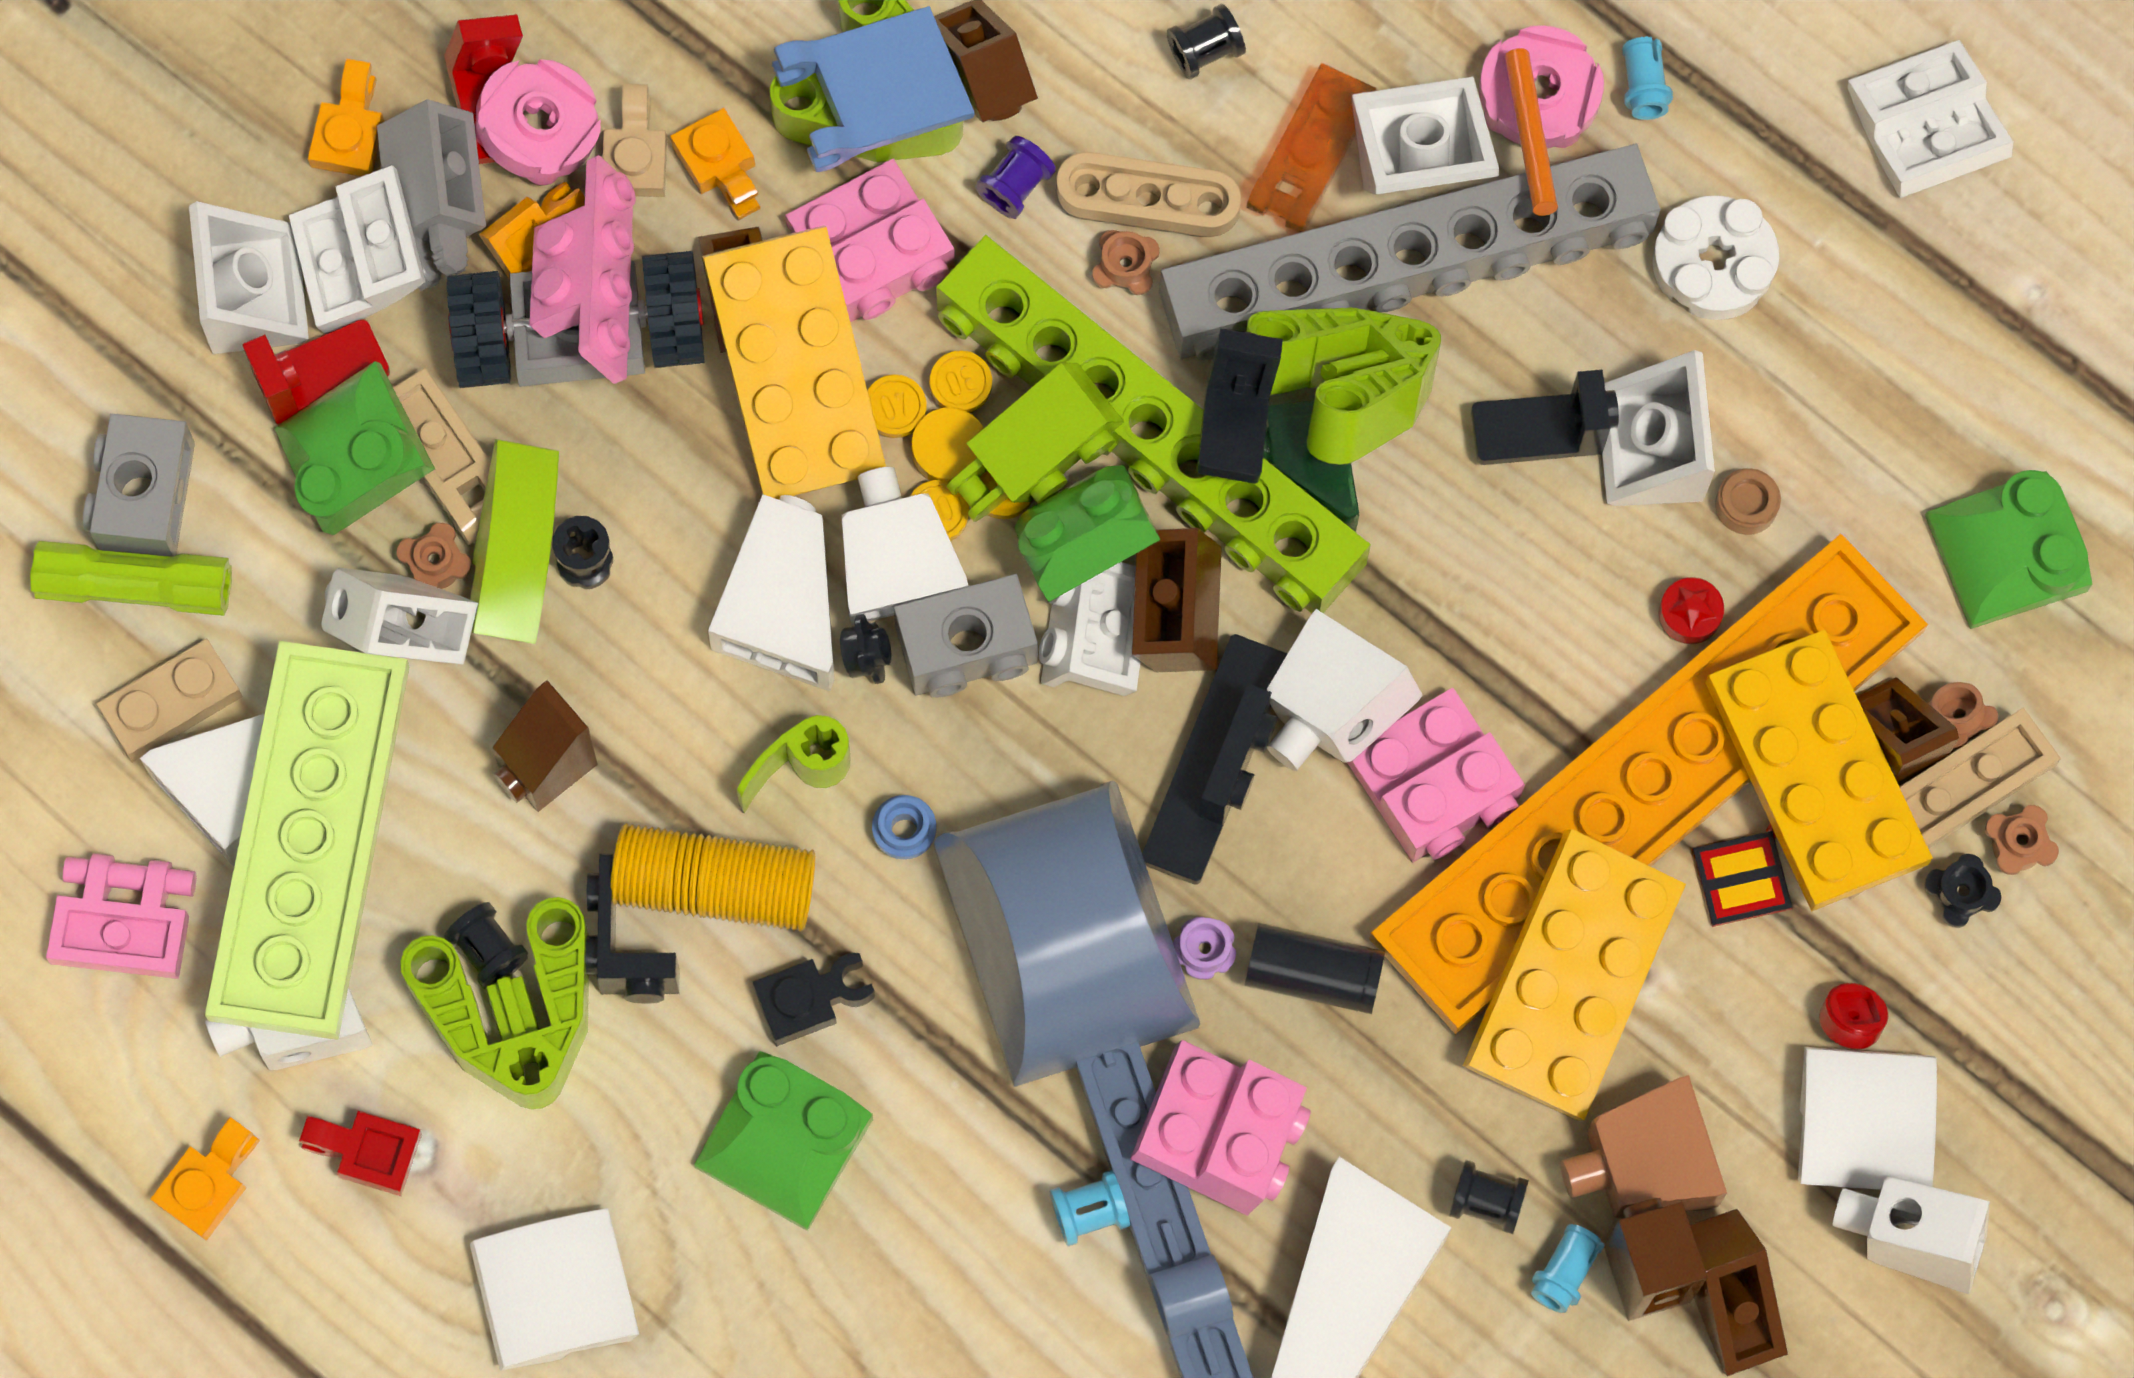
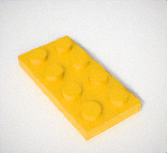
(794, 362)
(1818, 770)
(1574, 975)

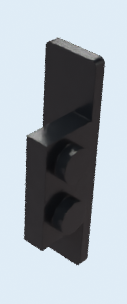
(1215, 761)

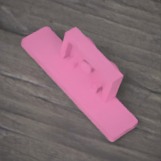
(586, 269)

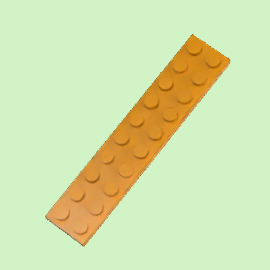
(1635, 785)

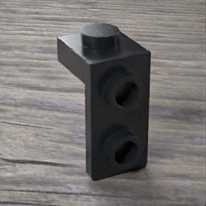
(1237, 405)
(1546, 425)
(639, 976)

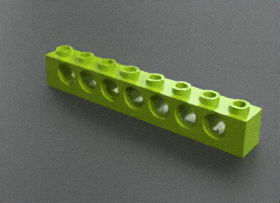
(996, 279)

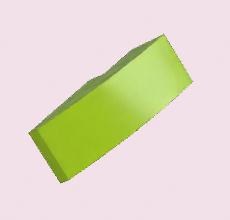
(514, 541)

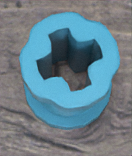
(1103, 1191)

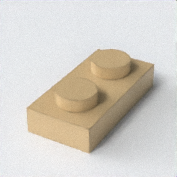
(169, 700)

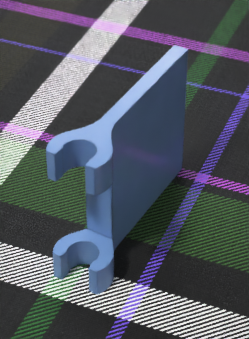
(879, 84)

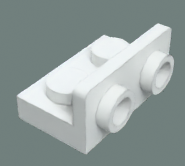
(1093, 634)

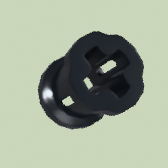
(1206, 41)
(593, 538)
(486, 944)
(1488, 1197)

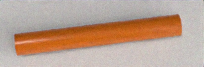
(1531, 132)

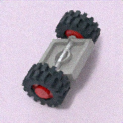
(481, 330)

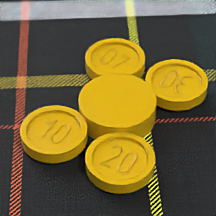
(939, 448)

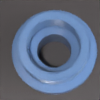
(904, 808)

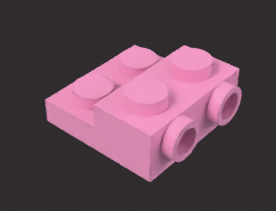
(879, 239)
(1437, 777)
(1222, 1127)

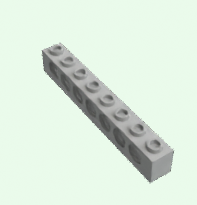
(1610, 180)

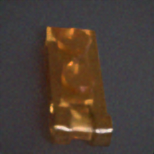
(1309, 149)

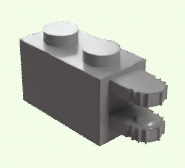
(440, 182)

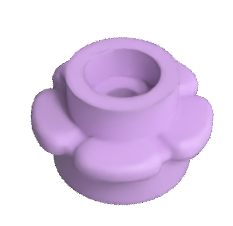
(1208, 931)

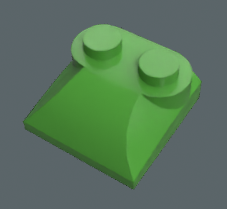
(352, 450)
(1084, 530)
(2011, 548)
(784, 1139)

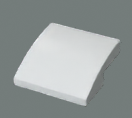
(1929, 118)
(357, 250)
(1867, 1118)
(554, 1289)

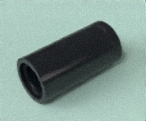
(1315, 968)

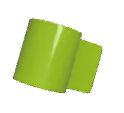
(795, 748)

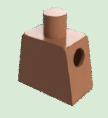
(1650, 1152)

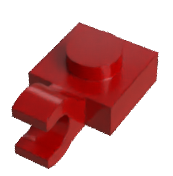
(372, 1152)

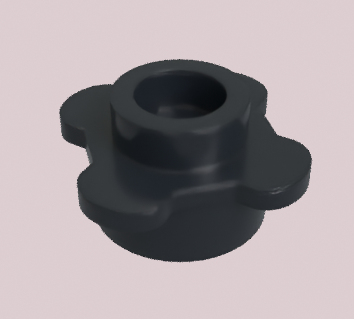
(865, 649)
(1966, 872)

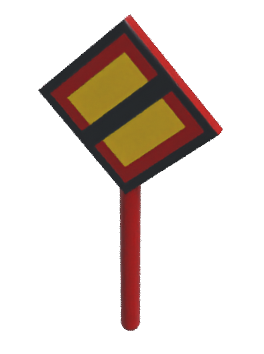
(1742, 878)

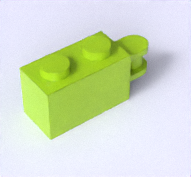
(1038, 441)

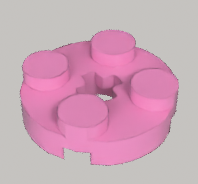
(1571, 72)
(531, 151)

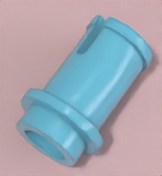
(1647, 92)
(1566, 1269)

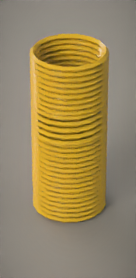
(728, 877)

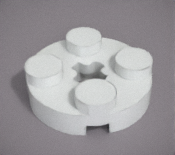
(1735, 228)

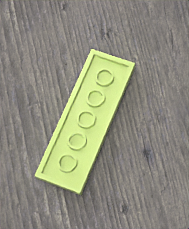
(307, 840)

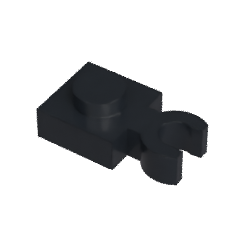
(802, 1000)

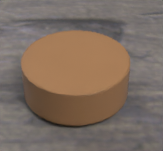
(1748, 501)

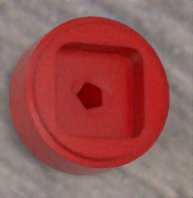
(1691, 610)
(1853, 1016)

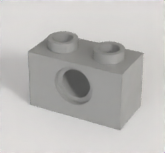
(133, 450)
(988, 608)

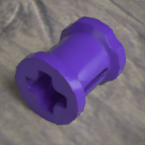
(1015, 176)

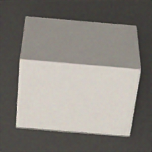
(1422, 136)
(246, 278)
(1662, 435)

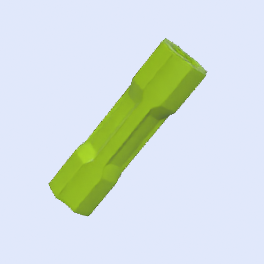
(86, 574)

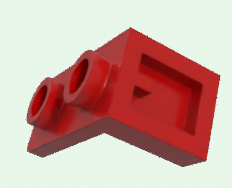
(474, 54)
(312, 369)

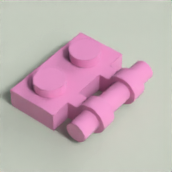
(116, 934)

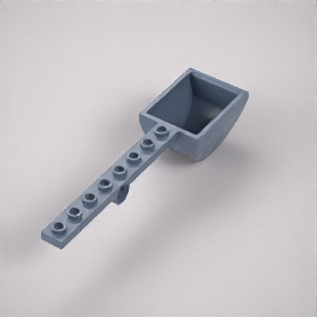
(1081, 981)

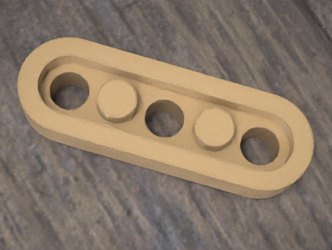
(1124, 179)

